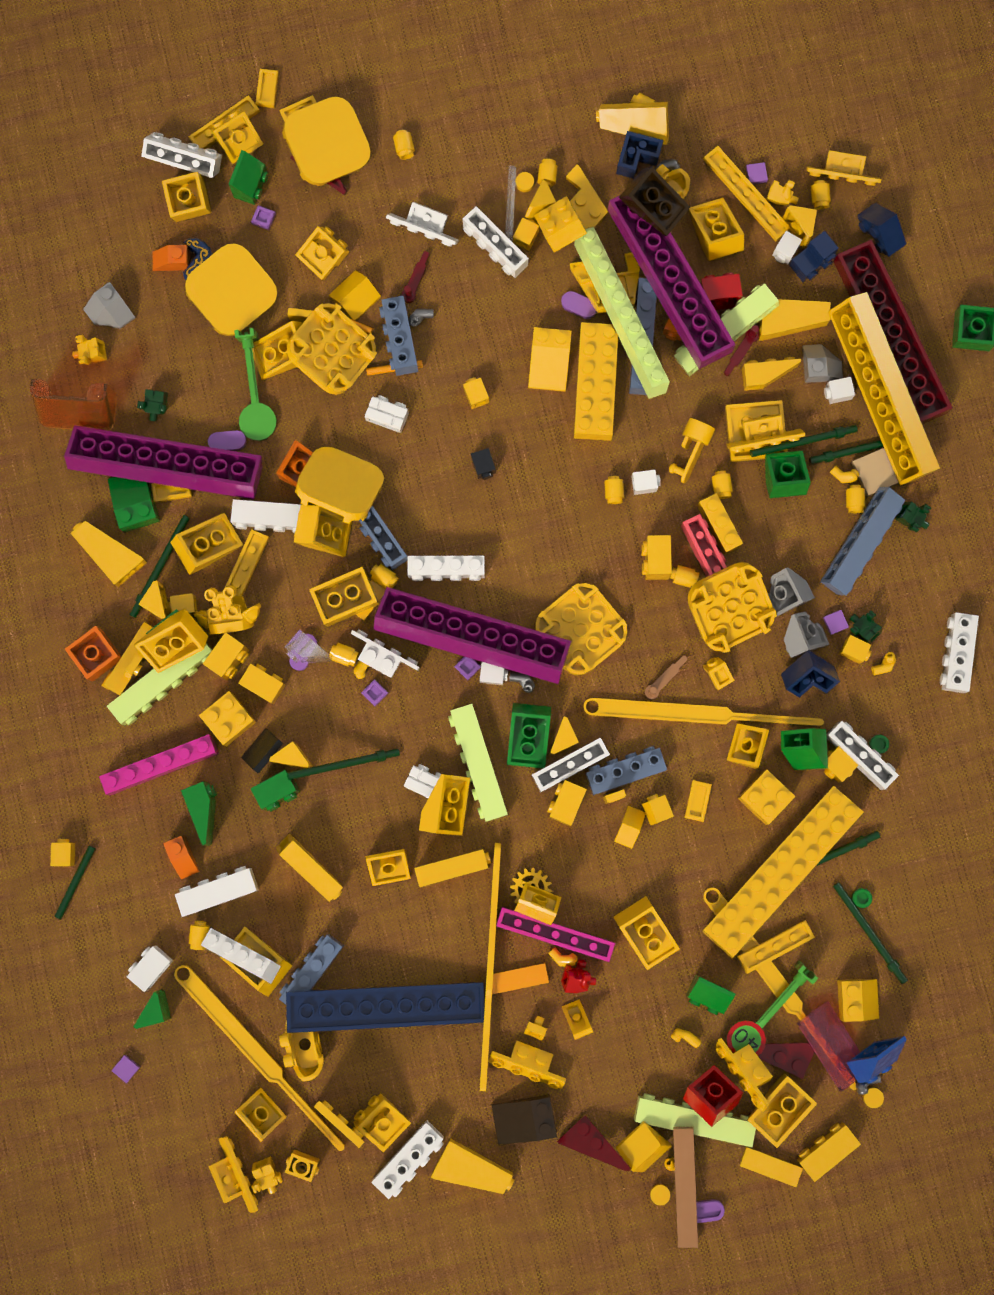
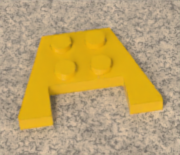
(586, 201)
(628, 279)

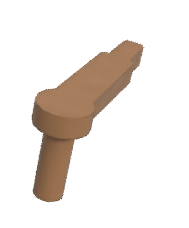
(653, 690)

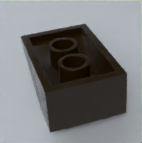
(654, 200)
(524, 1120)

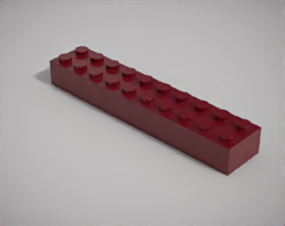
(865, 272)

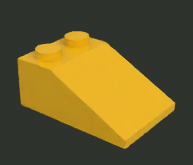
(717, 229)
(271, 351)
(549, 359)
(322, 530)
(206, 543)
(172, 641)
(446, 806)
(646, 933)
(254, 943)
(785, 1110)

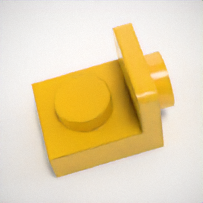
(718, 672)

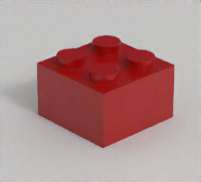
(723, 290)
(712, 1095)

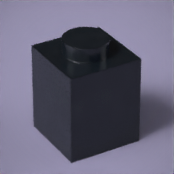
(483, 464)

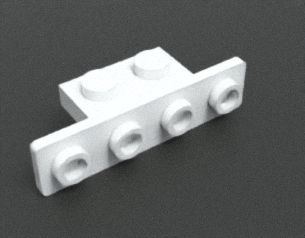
(426, 221)
(381, 658)

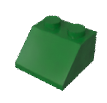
(248, 178)
(786, 474)
(709, 994)

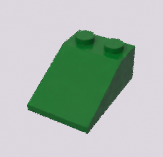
(132, 503)
(529, 735)
(201, 806)

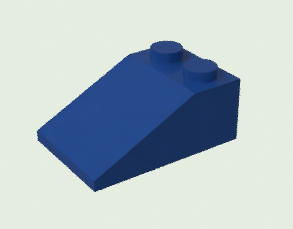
(876, 1059)

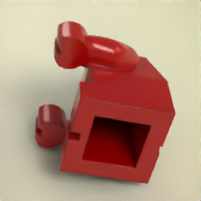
(576, 979)

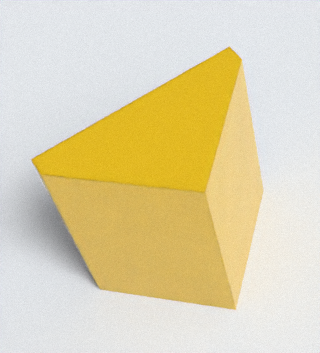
(801, 223)
(355, 295)
(156, 600)
(747, 745)
(291, 756)
(388, 867)
(538, 904)
(260, 1114)
(642, 1147)

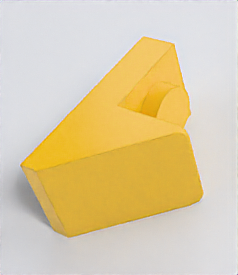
(577, 1019)

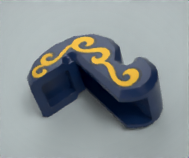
(201, 251)

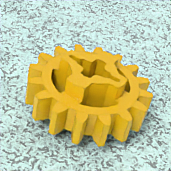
(537, 877)

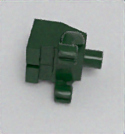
(154, 403)
(913, 516)
(865, 627)

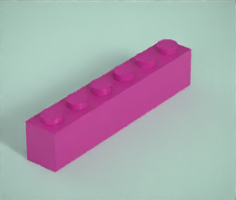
(158, 765)
(556, 934)

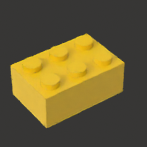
(344, 596)

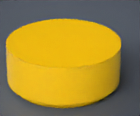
(524, 182)
(873, 1098)
(660, 1194)

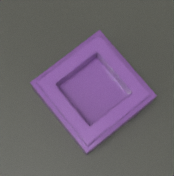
(756, 173)
(263, 217)
(835, 622)
(467, 667)
(374, 692)
(125, 1068)

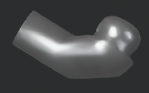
(525, 681)
(862, 1087)

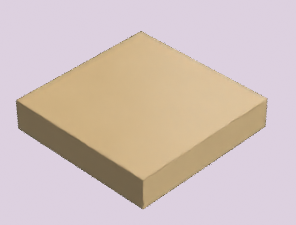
(875, 471)

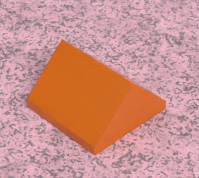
(294, 463)

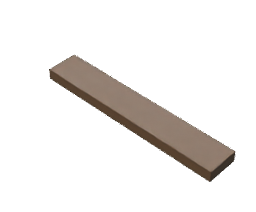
(685, 1187)

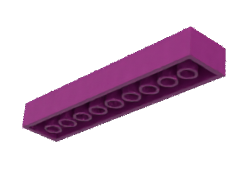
(674, 286)
(163, 462)
(472, 635)

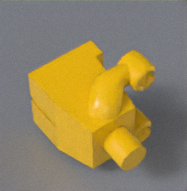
(781, 195)
(89, 350)
(265, 1176)

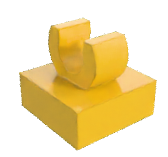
(535, 1029)

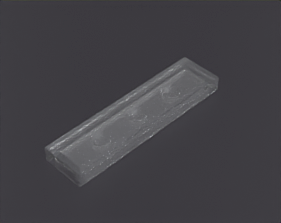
(510, 202)

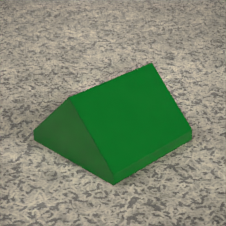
(155, 1011)

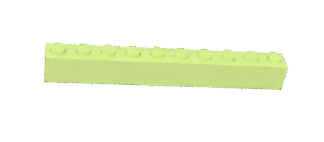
(622, 314)

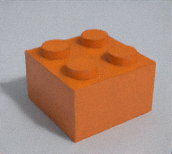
(93, 653)

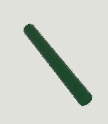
(74, 883)

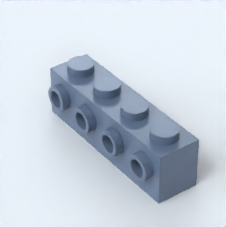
(399, 335)
(382, 540)
(626, 771)
(315, 966)

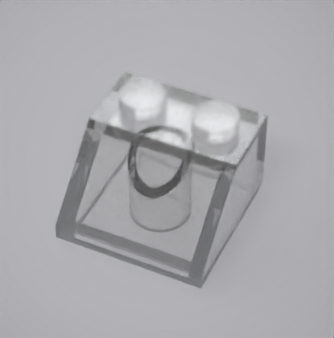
(305, 650)

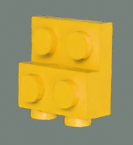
(236, 135)
(322, 252)
(381, 1122)

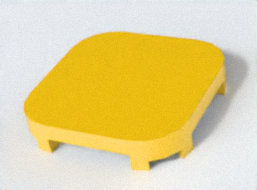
(326, 140)
(231, 289)
(331, 349)
(339, 483)
(731, 606)
(588, 623)

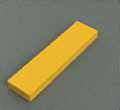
(204, 136)
(247, 561)
(775, 946)

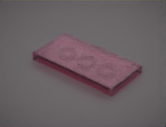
(830, 1043)

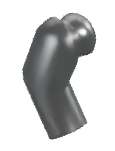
(671, 164)
(419, 314)

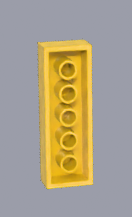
(596, 382)

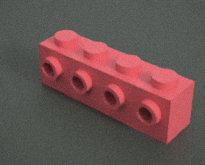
(703, 545)

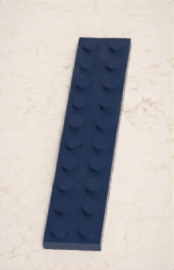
(384, 1007)

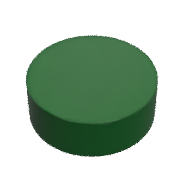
(879, 743)
(862, 898)

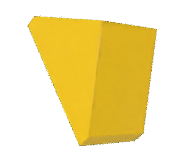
(541, 200)
(565, 737)
(630, 827)

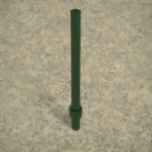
(838, 432)
(829, 456)
(159, 566)
(378, 756)
(859, 842)
(892, 964)

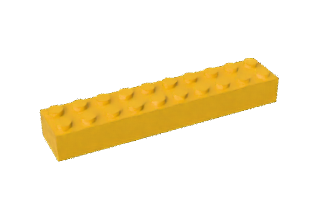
(883, 388)
(782, 872)

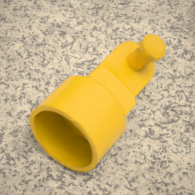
(697, 432)

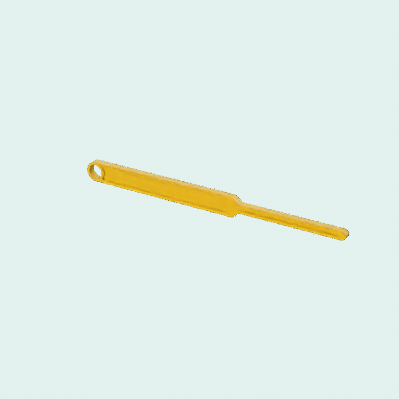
(686, 713)
(490, 966)
(768, 972)
(249, 1046)

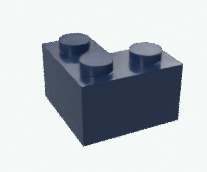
(638, 149)
(883, 227)
(815, 257)
(808, 672)

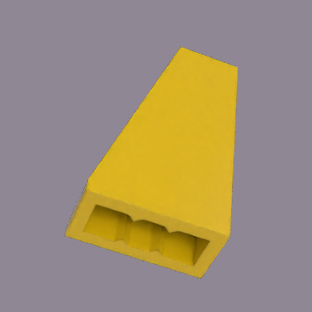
(640, 118)
(794, 317)
(111, 556)
(452, 867)
(309, 868)
(471, 1169)

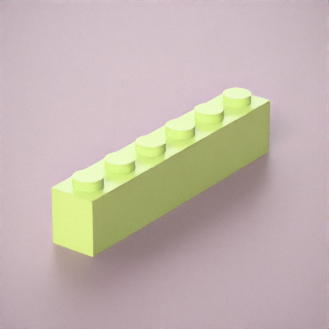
(737, 321)
(154, 687)
(478, 762)
(669, 1115)

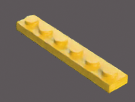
(746, 193)

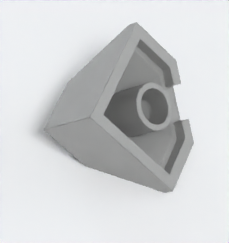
(108, 308)
(820, 364)
(788, 591)
(803, 635)

